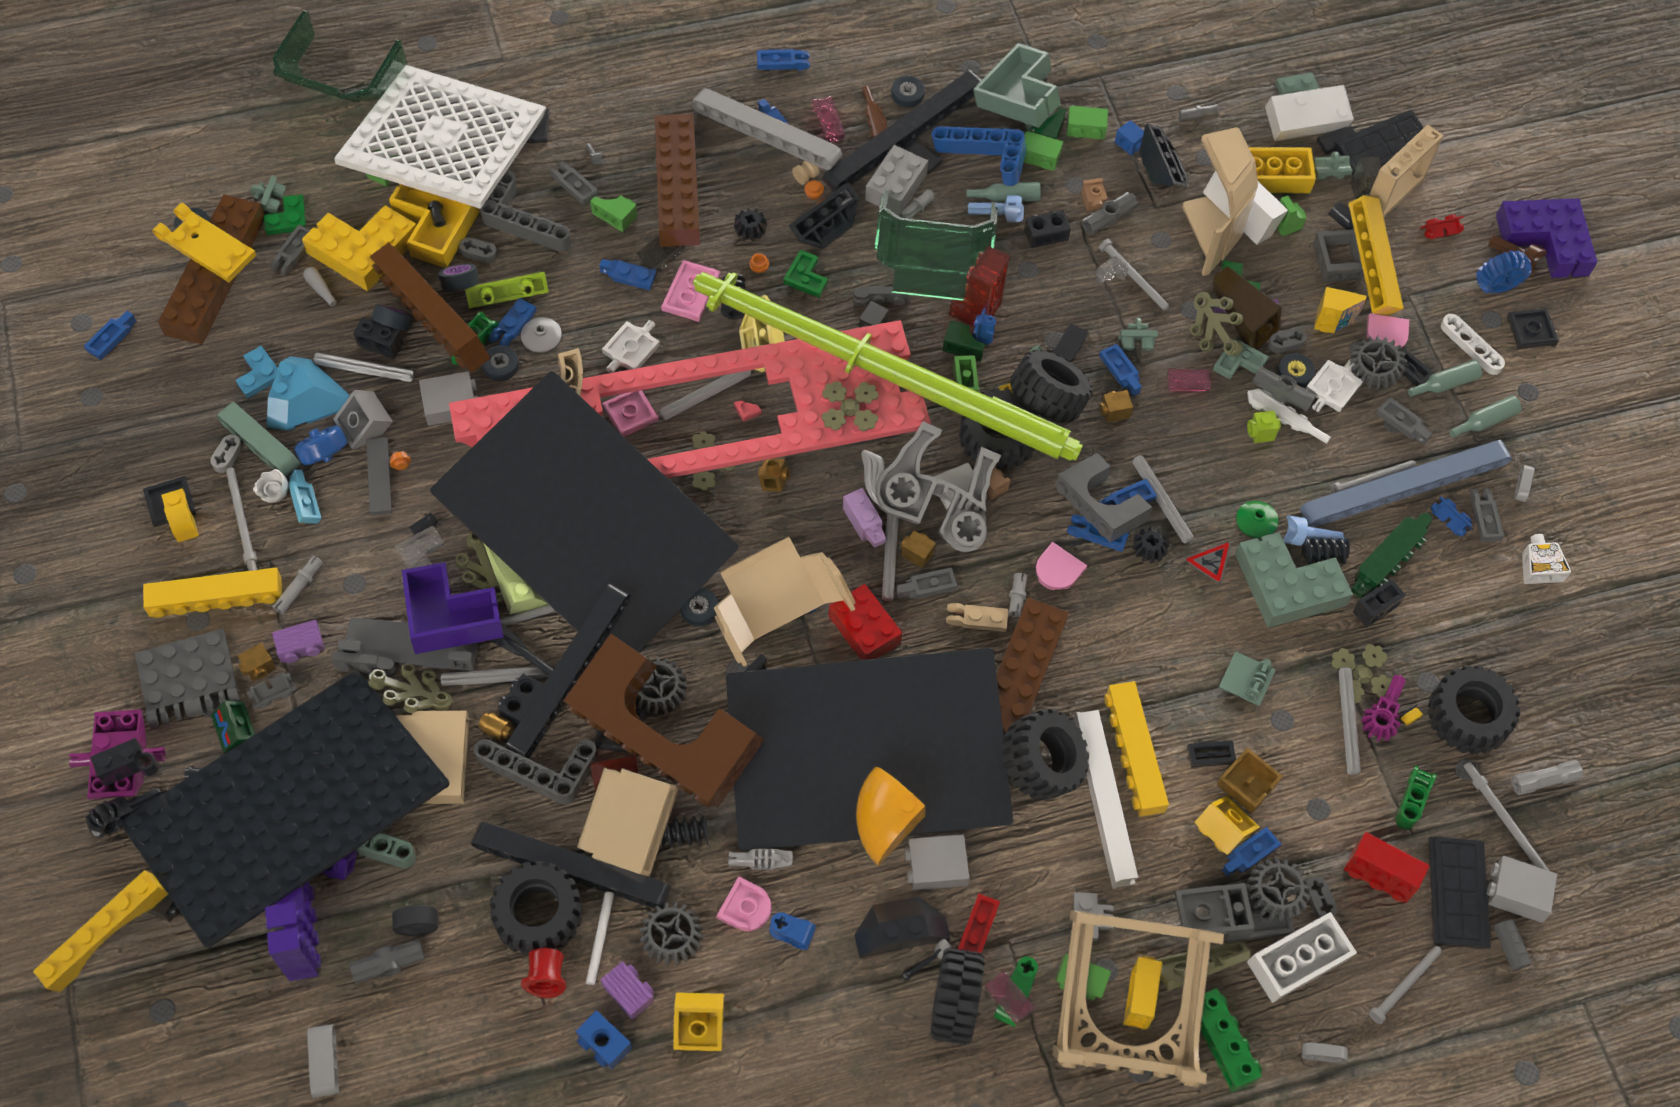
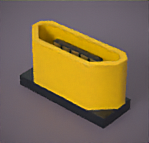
(1411, 715)

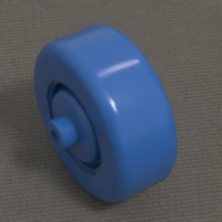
(320, 445)

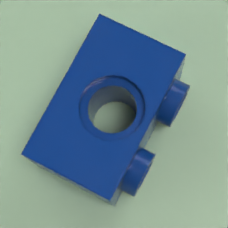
(597, 1027)

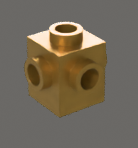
(773, 475)

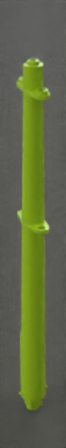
(974, 405)

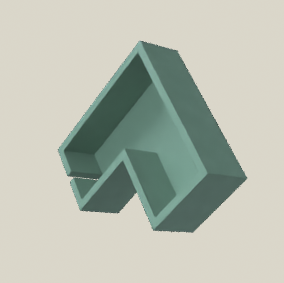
(1017, 87)
(1288, 591)

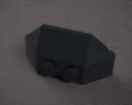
(1161, 159)
(826, 218)
(900, 926)

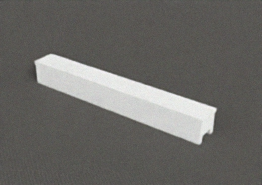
(1107, 802)

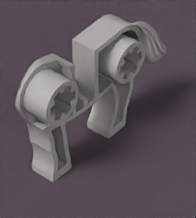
(906, 492)

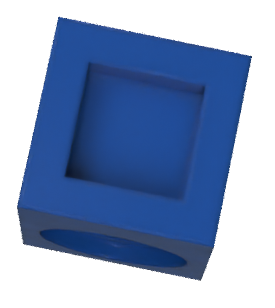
(1129, 137)

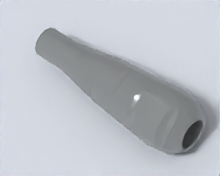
(316, 281)

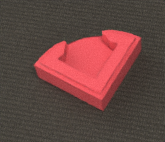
(747, 410)

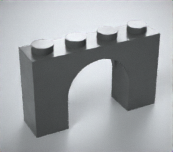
(1109, 520)

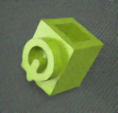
(1263, 426)

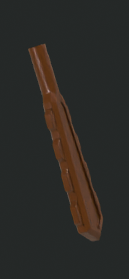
(874, 113)

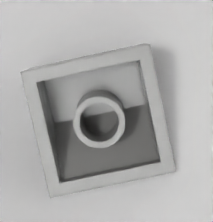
(362, 418)

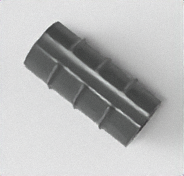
(1512, 945)

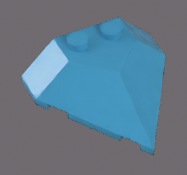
(302, 395)

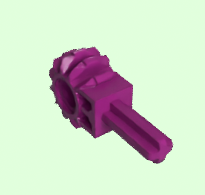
(1385, 710)

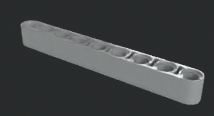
(766, 129)

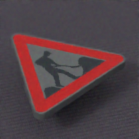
(1211, 561)

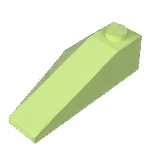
(516, 593)

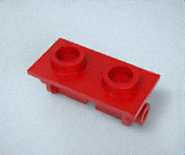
(1435, 228)

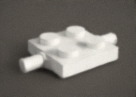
(630, 346)
(1334, 385)

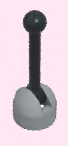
(938, 953)

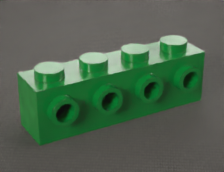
(1227, 1044)

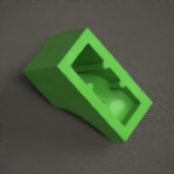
(616, 212)
(1293, 219)

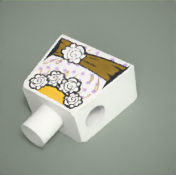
(1544, 562)

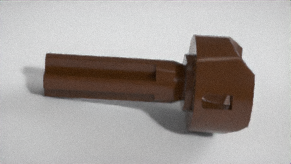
(1534, 252)

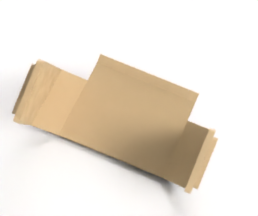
(1238, 175)
(774, 590)

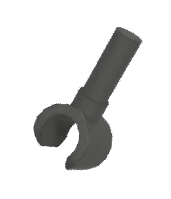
(595, 157)

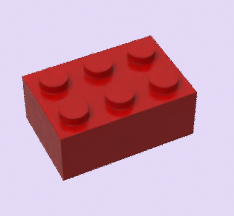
(866, 628)
(1386, 868)

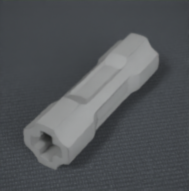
(1531, 781)

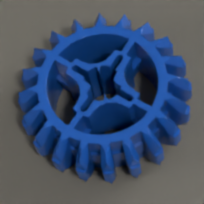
(1504, 272)

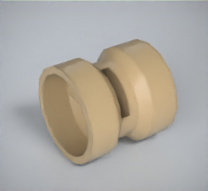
(804, 172)

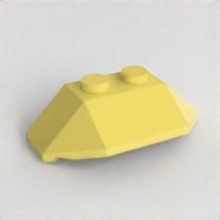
(757, 333)

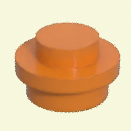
(814, 189)
(759, 263)
(400, 460)

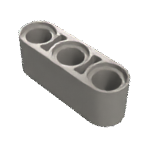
(323, 1061)

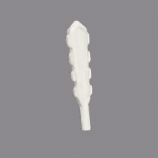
(1264, 401)

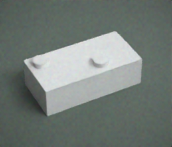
(1308, 112)
(1264, 214)
(1301, 957)

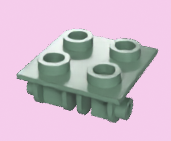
(1247, 678)

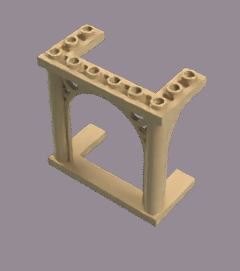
(1186, 1055)

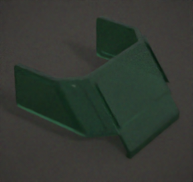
(298, 40)
(931, 255)

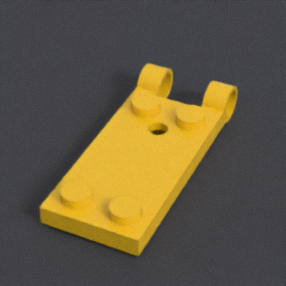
(211, 249)

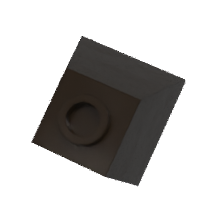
(1259, 312)

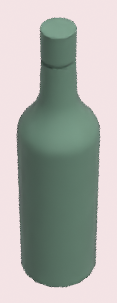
(999, 191)
(1449, 378)
(1489, 416)

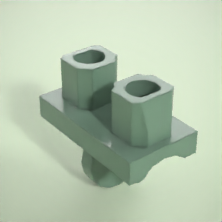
(1332, 166)
(273, 188)
(1139, 333)

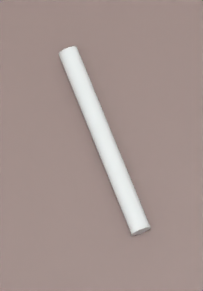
(599, 939)

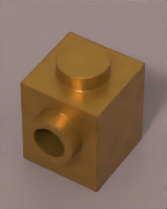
(1116, 406)
(918, 548)
(256, 662)

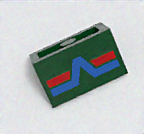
(232, 724)

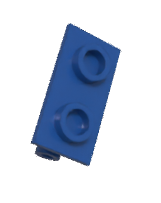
(984, 328)
(1458, 522)

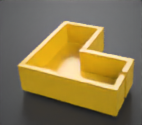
(429, 242)
(349, 249)

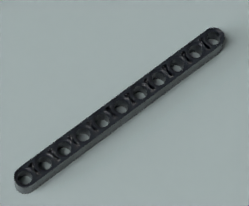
(902, 131)

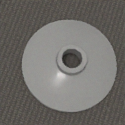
(541, 341)

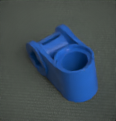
(794, 932)

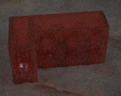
(983, 287)

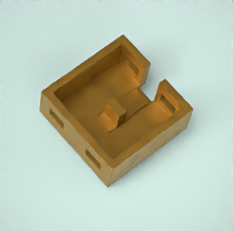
(1249, 780)

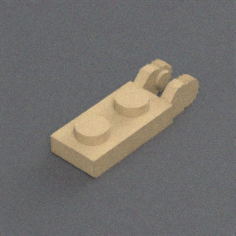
(978, 617)

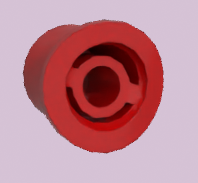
(544, 973)

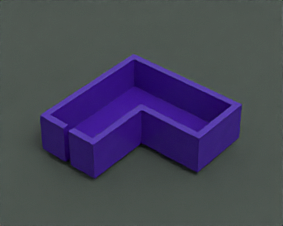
(1556, 226)
(443, 619)
(295, 945)

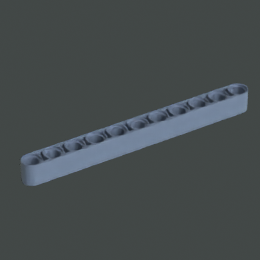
(1405, 483)

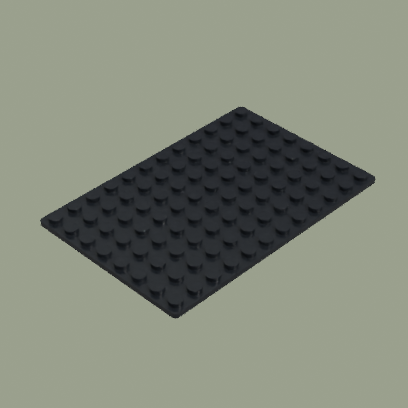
(583, 511)
(828, 725)
(283, 807)

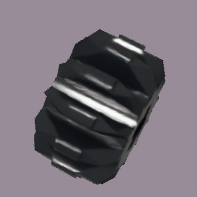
(750, 224)
(1150, 545)

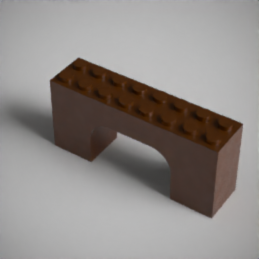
(608, 698)

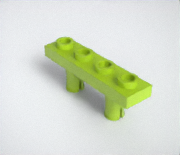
(507, 289)

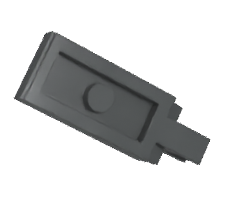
(1404, 421)
(928, 584)

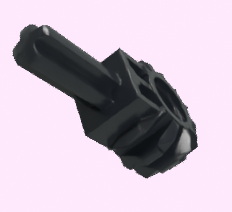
(107, 816)

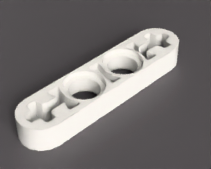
(1474, 342)

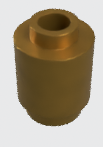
(496, 726)

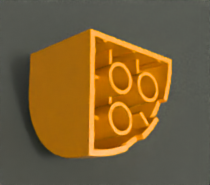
(885, 814)

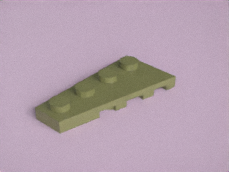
(1220, 958)

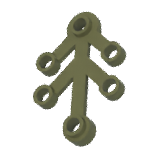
(1214, 323)
(484, 570)
(435, 698)

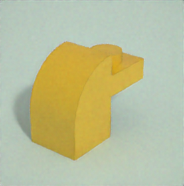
(179, 515)

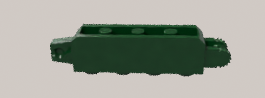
(1390, 554)

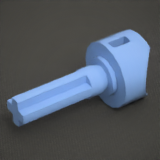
(1011, 208)
(1299, 531)

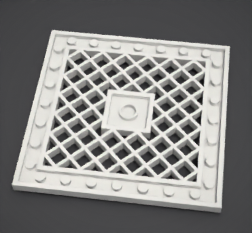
(441, 136)

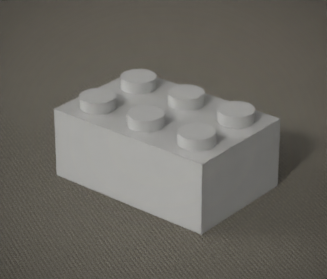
(901, 175)

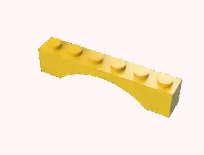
(71, 956)

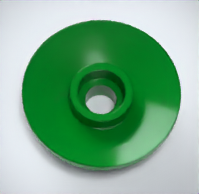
(1254, 526)

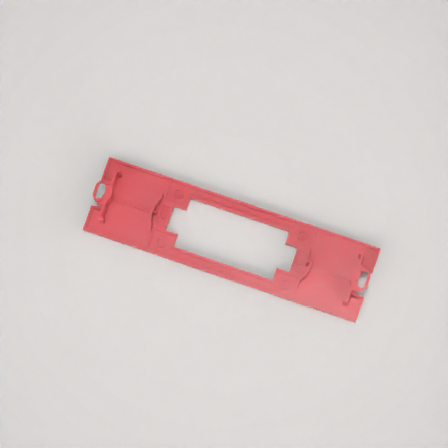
(793, 361)

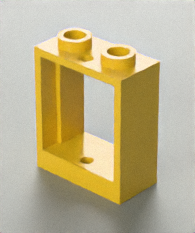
(1142, 992)

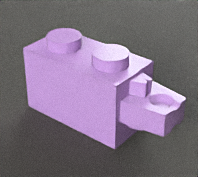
(864, 517)

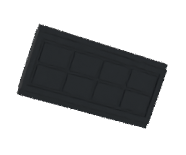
(1380, 140)
(1459, 893)

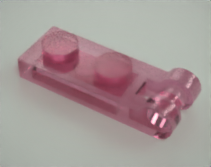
(828, 118)

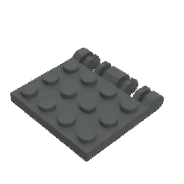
(186, 675)

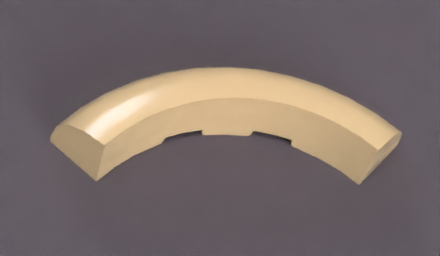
(571, 369)

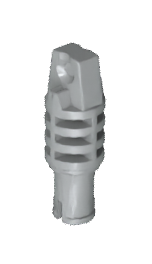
(762, 859)

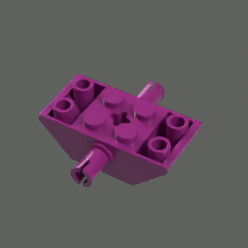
(109, 731)

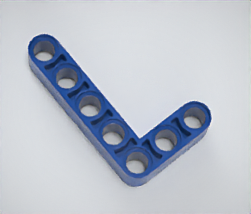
(985, 141)

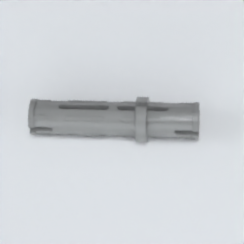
(301, 580)

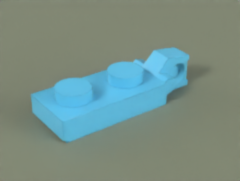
(303, 498)

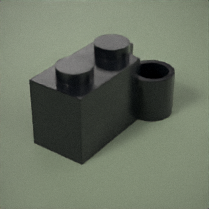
(123, 762)

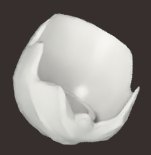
(271, 486)

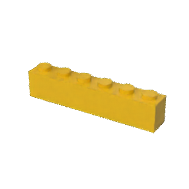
(1376, 256)
(212, 592)
(1136, 749)

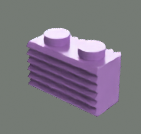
(298, 641)
(628, 990)

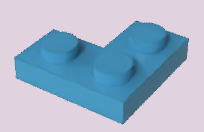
(262, 372)

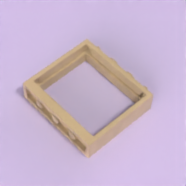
(1409, 162)

